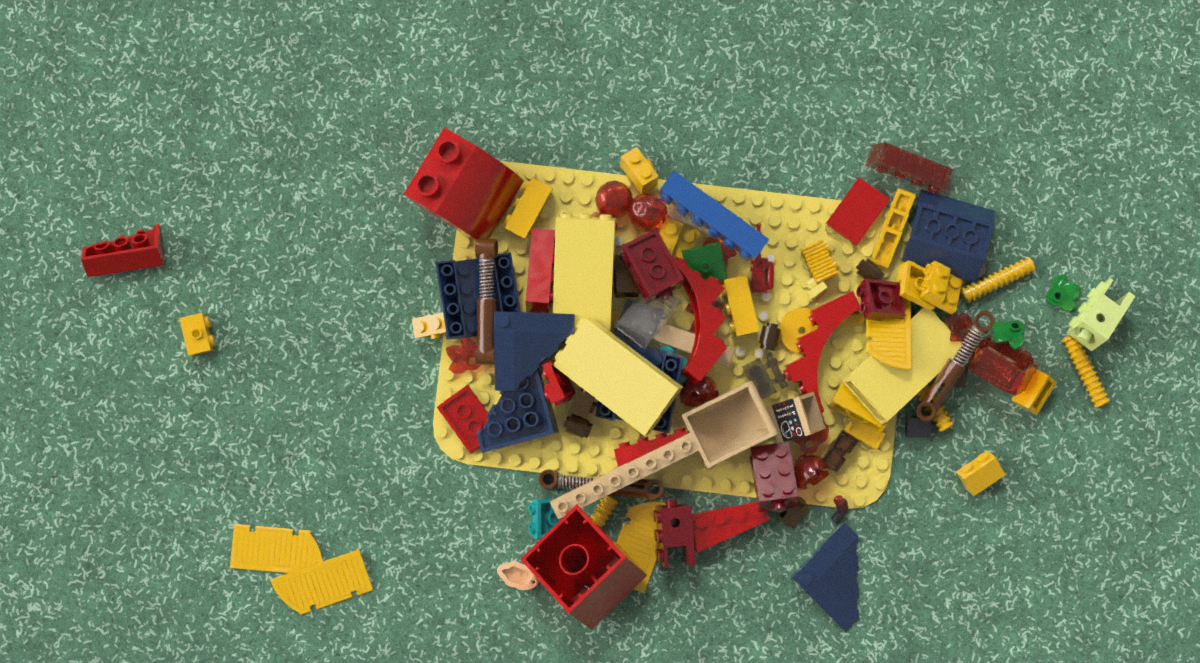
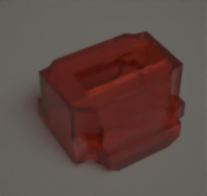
(1002, 365)

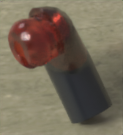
(842, 509)

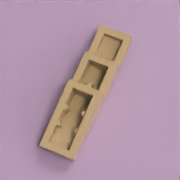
(684, 341)

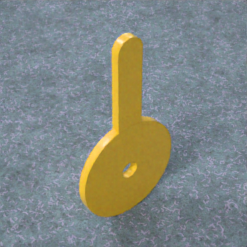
(799, 318)

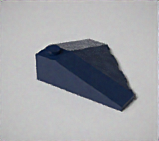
(524, 342)
(519, 416)
(831, 576)

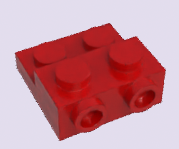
(560, 387)

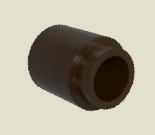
(869, 270)
(769, 336)
(578, 426)

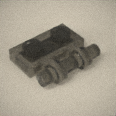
(757, 373)

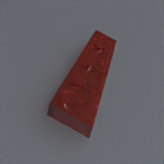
(908, 167)

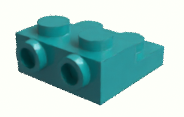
(542, 517)

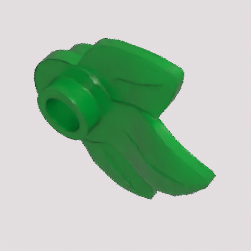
(1066, 293)
(1006, 332)

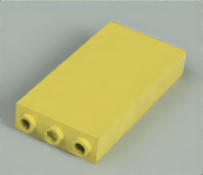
(584, 267)
(617, 375)
(887, 388)

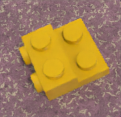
(678, 237)
(911, 277)
(940, 287)

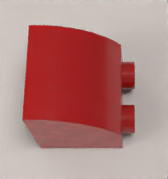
(463, 186)
(583, 567)

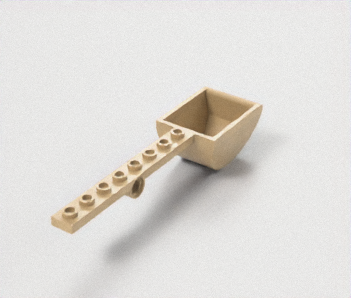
(716, 431)

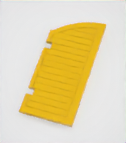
(891, 339)
(638, 538)
(273, 549)
(324, 582)

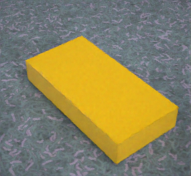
(864, 434)

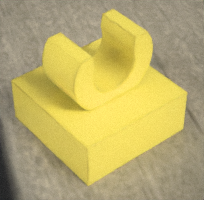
(815, 290)

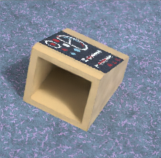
(796, 417)

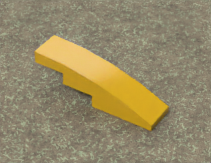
(892, 227)

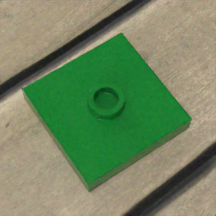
(706, 260)

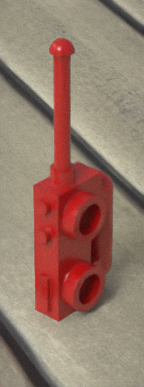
(758, 266)

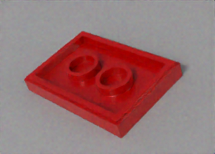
(857, 211)
(465, 416)

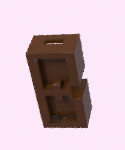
(838, 448)

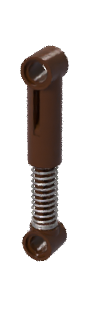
(486, 251)
(954, 367)
(561, 481)

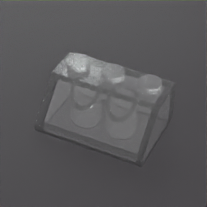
(645, 321)

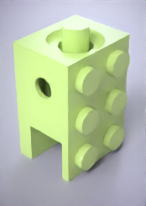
(1098, 316)

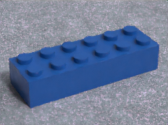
(713, 216)

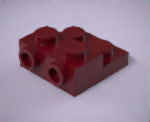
(880, 300)

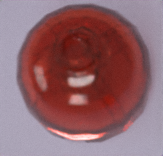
(613, 199)
(647, 212)
(697, 394)
(810, 470)

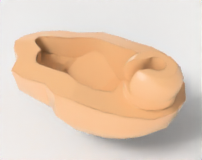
(517, 575)

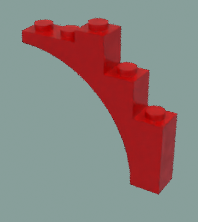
(826, 319)
(706, 346)

